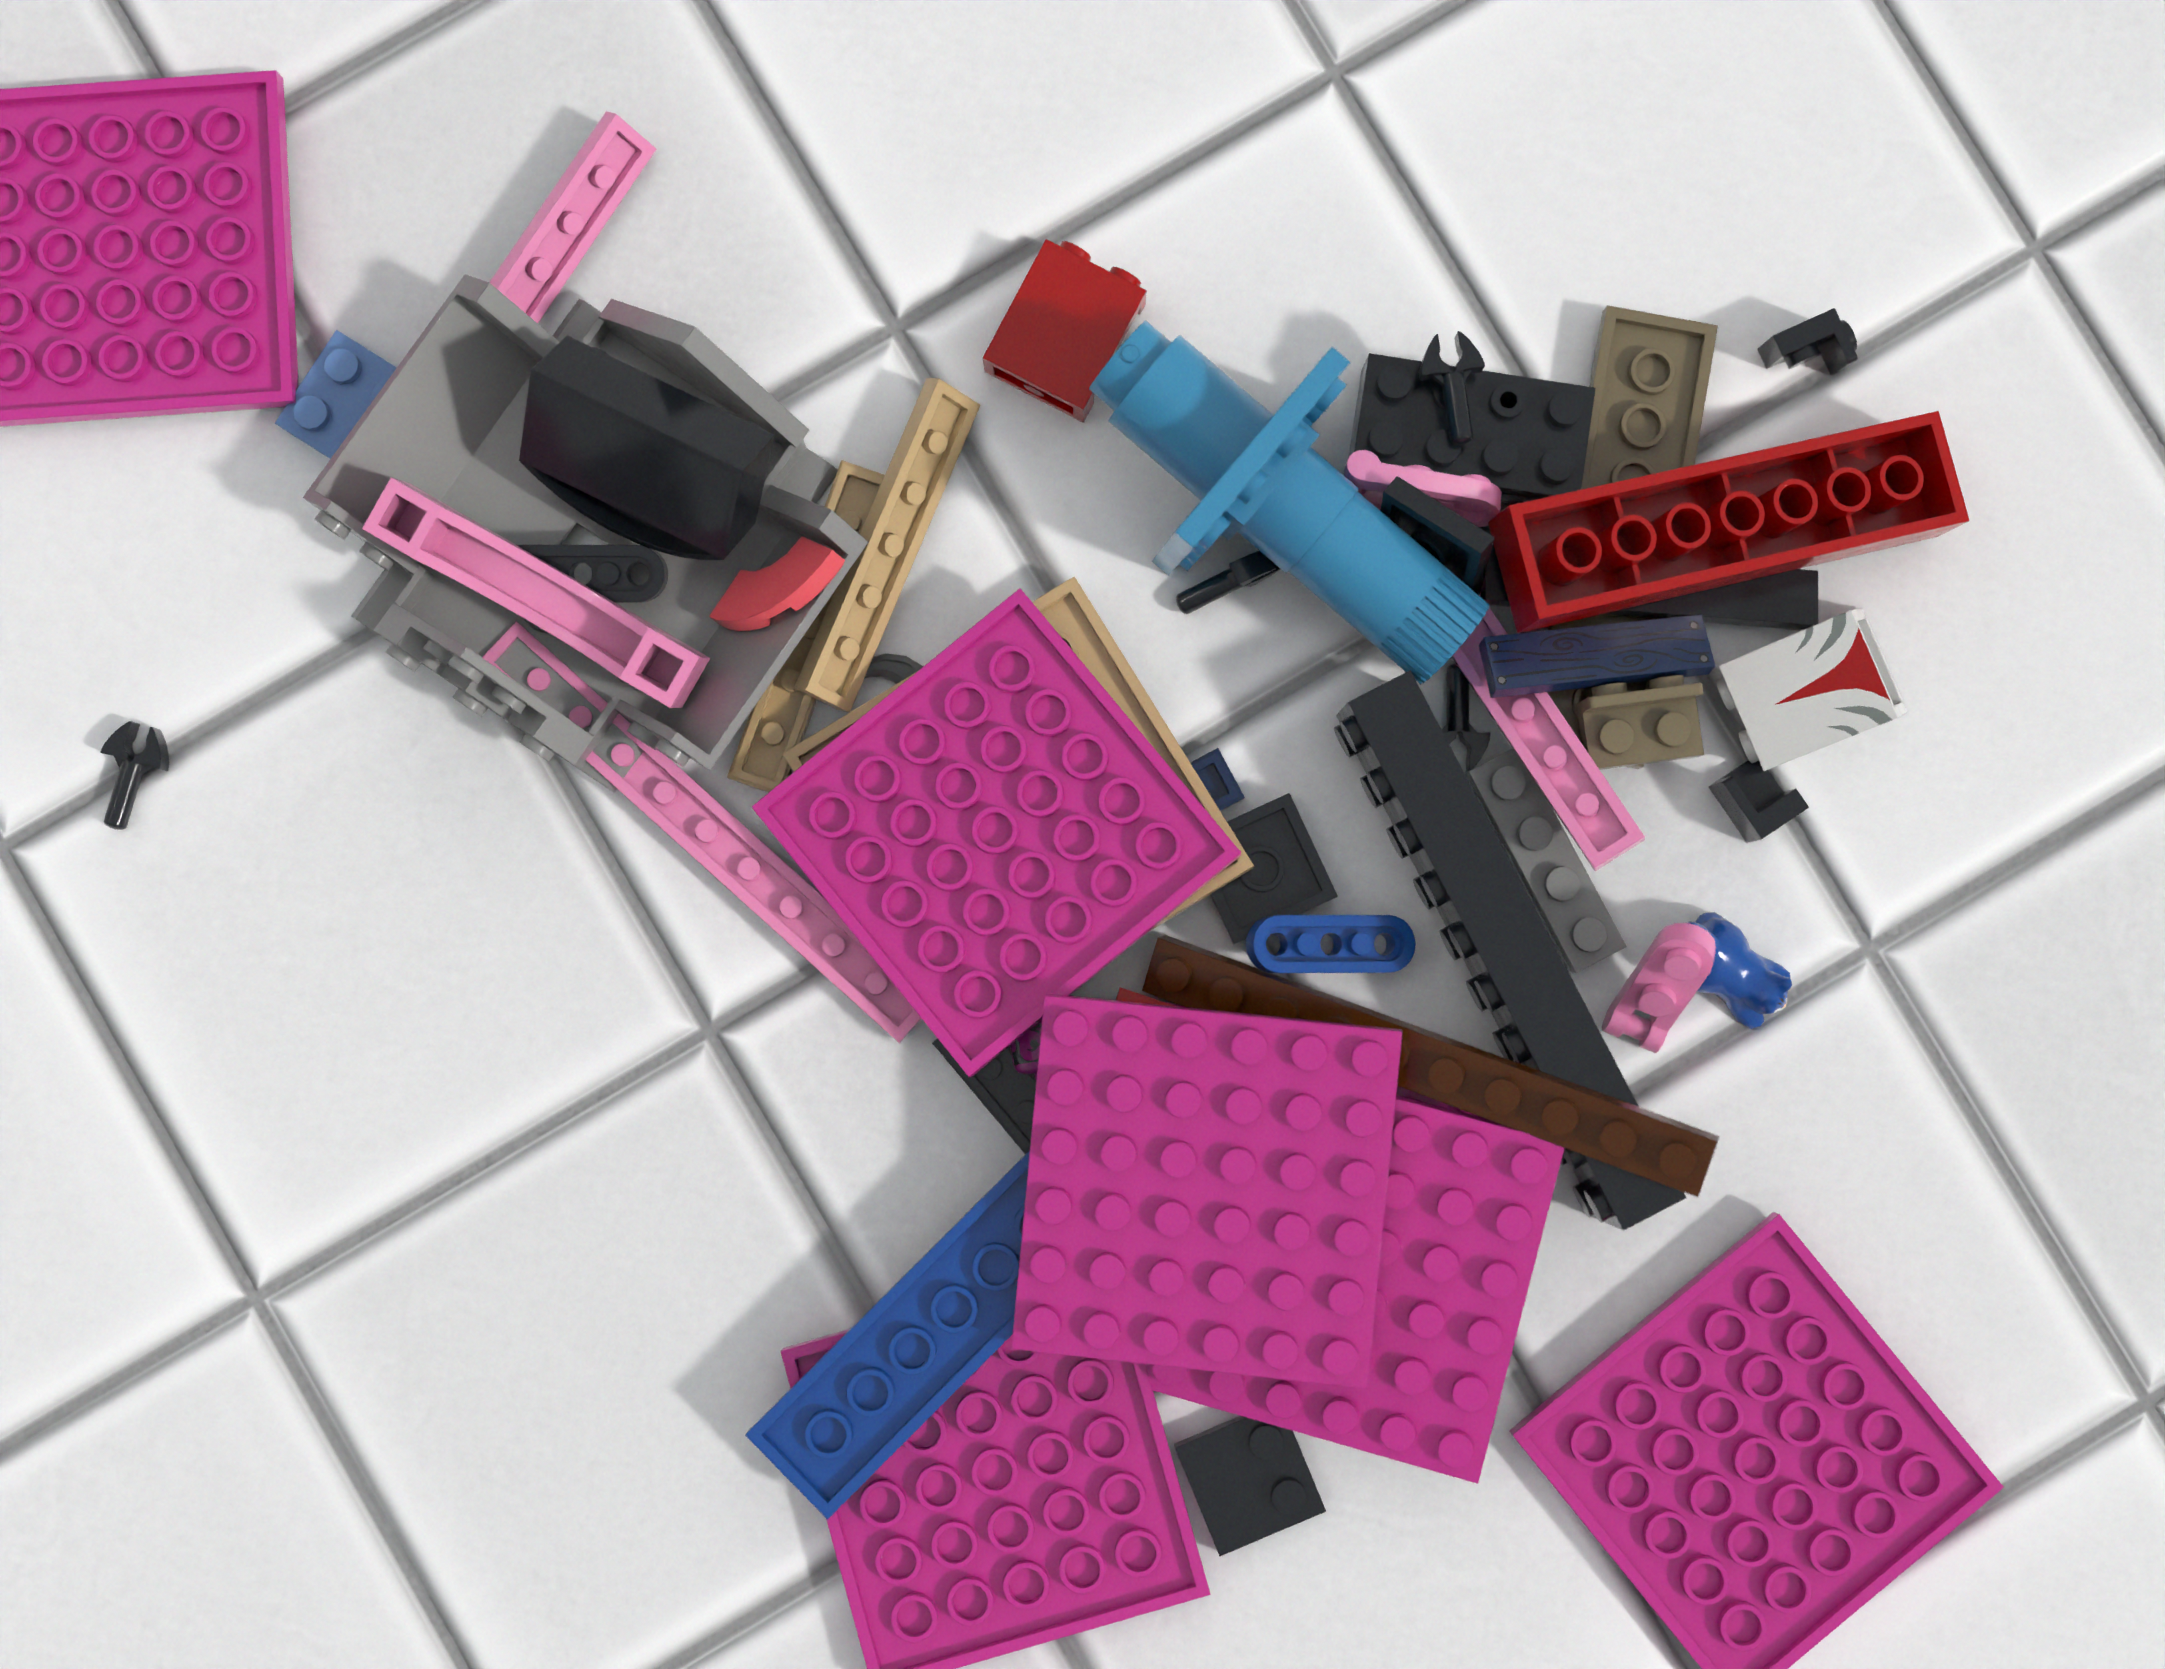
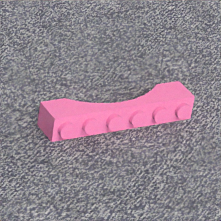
(537, 592)

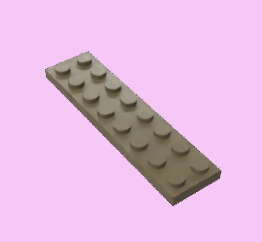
(1643, 422)

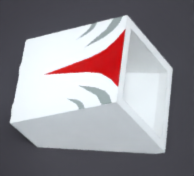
(1810, 690)

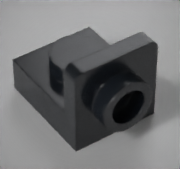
(1816, 336)

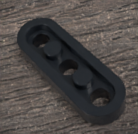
(610, 568)

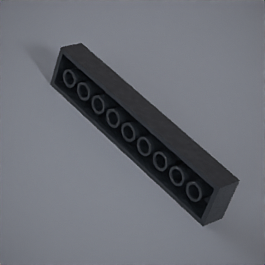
(1489, 921)

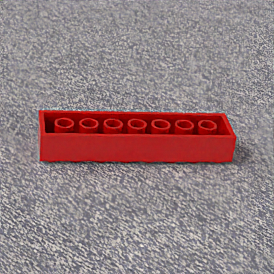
(1727, 521)

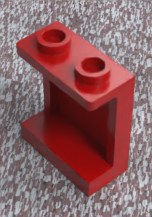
(1064, 327)

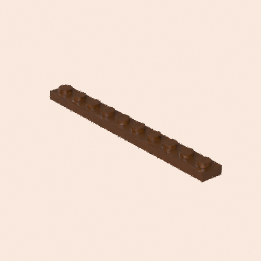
(1453, 1070)

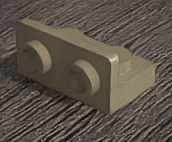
(1641, 725)

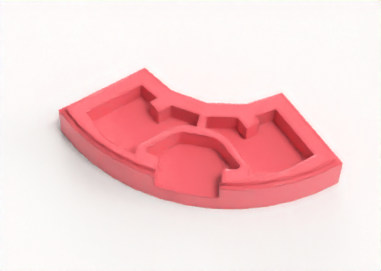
(787, 583)

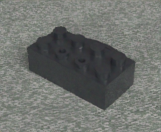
(1524, 428)
(642, 454)

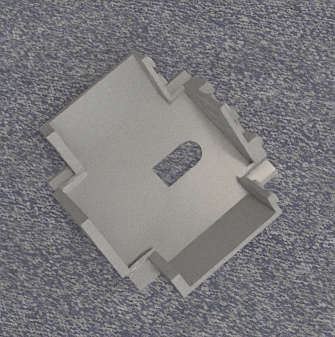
(456, 431)

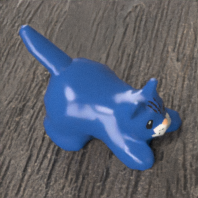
(1740, 976)

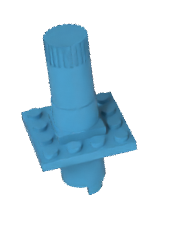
(1283, 496)

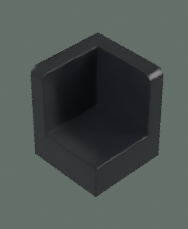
(1756, 801)

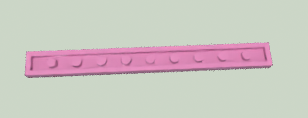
(733, 855)

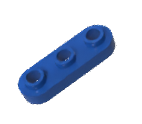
(1352, 944)

